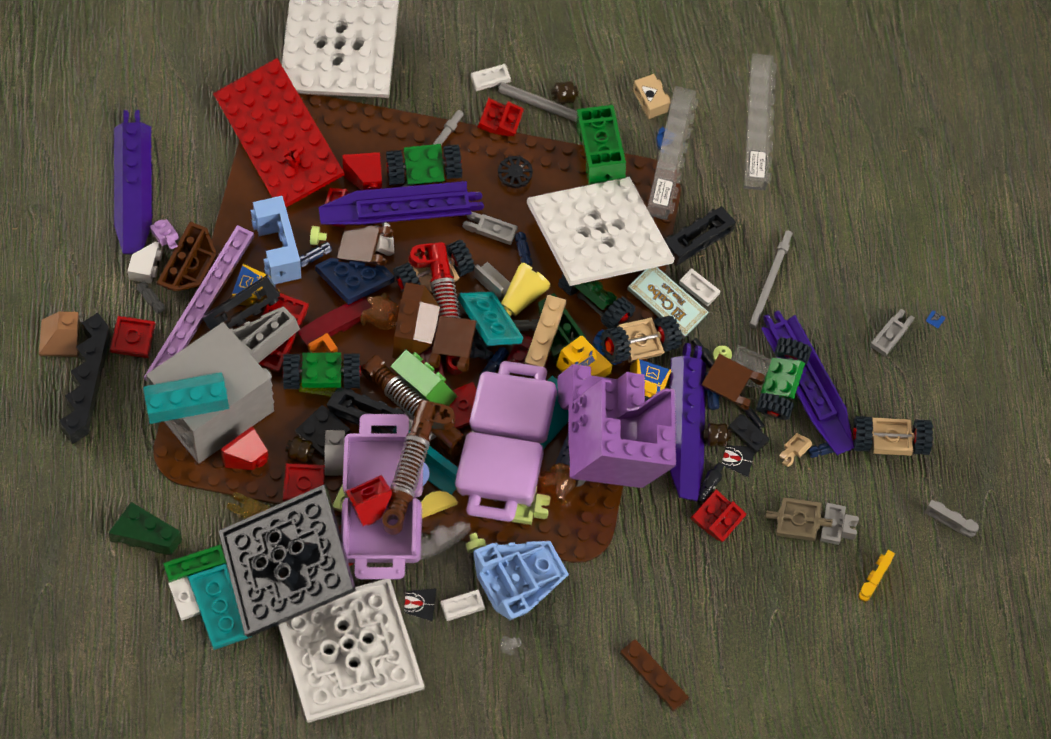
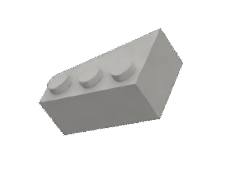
(267, 333)

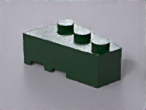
(565, 334)
(145, 530)

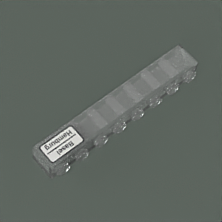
(759, 122)
(671, 152)

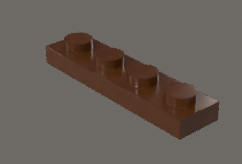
(654, 675)

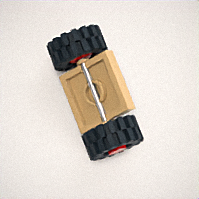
(459, 264)
(641, 339)
(892, 436)

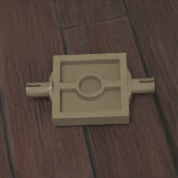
(799, 519)

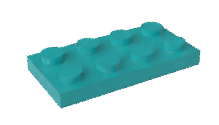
(491, 317)
(218, 606)

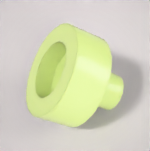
(316, 235)
(723, 350)
(475, 543)

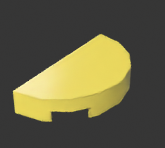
(437, 502)

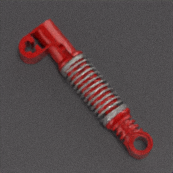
(441, 284)

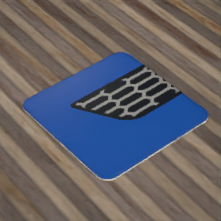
(935, 319)

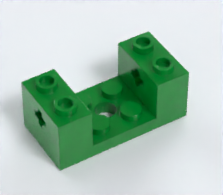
(603, 157)

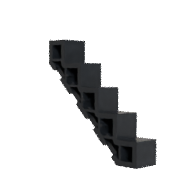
(87, 379)

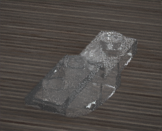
(443, 539)

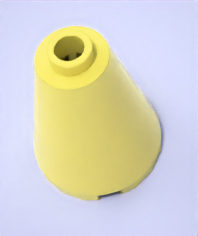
(524, 289)

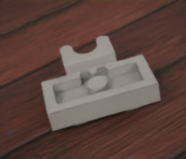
(840, 525)

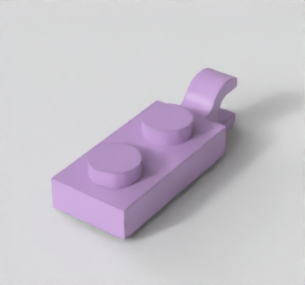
(165, 233)

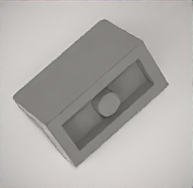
(492, 279)

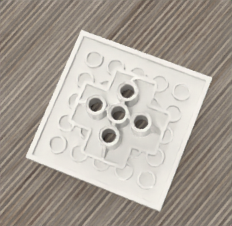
(364, 26)
(600, 231)
(386, 665)

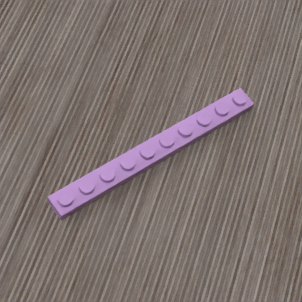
(204, 296)

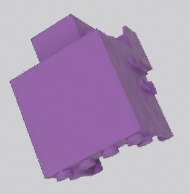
(614, 430)

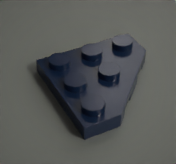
(354, 279)

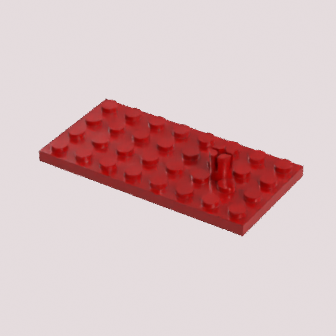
(278, 133)

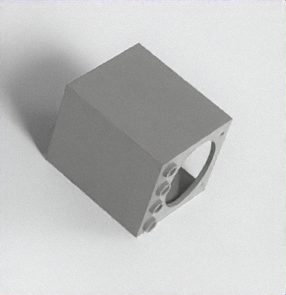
(246, 387)

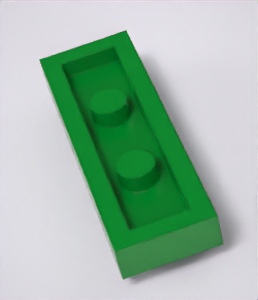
(194, 563)

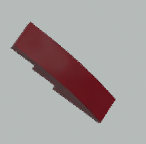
(334, 321)

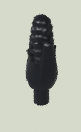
(711, 480)

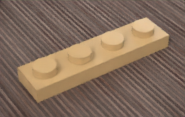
(545, 331)

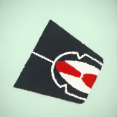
(738, 459)
(420, 603)

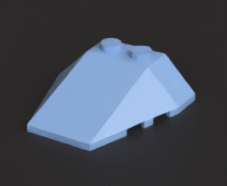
(518, 575)

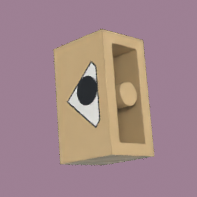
(651, 96)

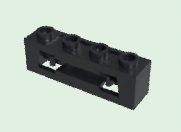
(720, 225)
(254, 308)
(342, 406)

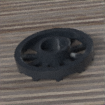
(515, 171)

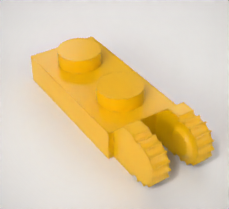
(875, 576)

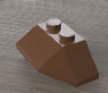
(189, 260)
(415, 320)

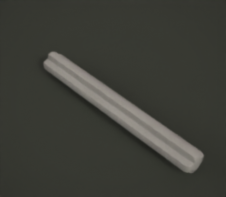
(538, 101)

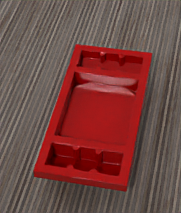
(298, 309)

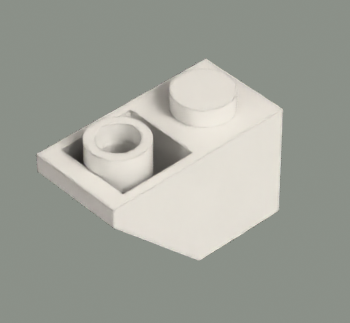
(144, 263)

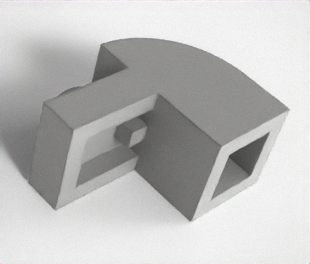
(334, 452)

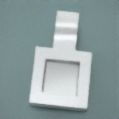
(385, 245)

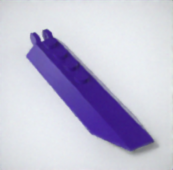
(132, 183)
(401, 204)
(686, 379)
(815, 387)

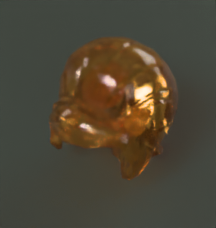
(382, 313)
(557, 483)

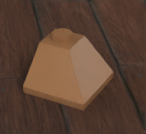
(60, 334)

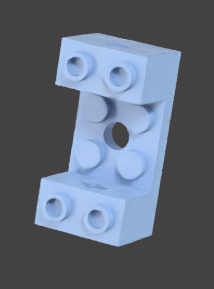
(272, 217)

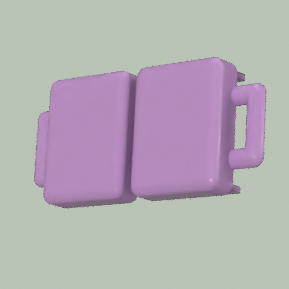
(504, 449)
(364, 459)

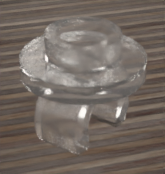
(507, 645)

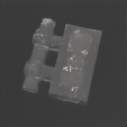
(752, 361)

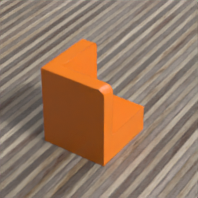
(322, 345)

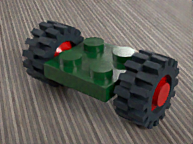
(617, 310)

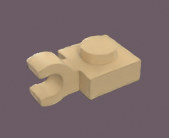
(795, 447)

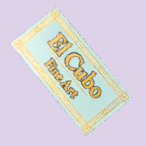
(667, 299)

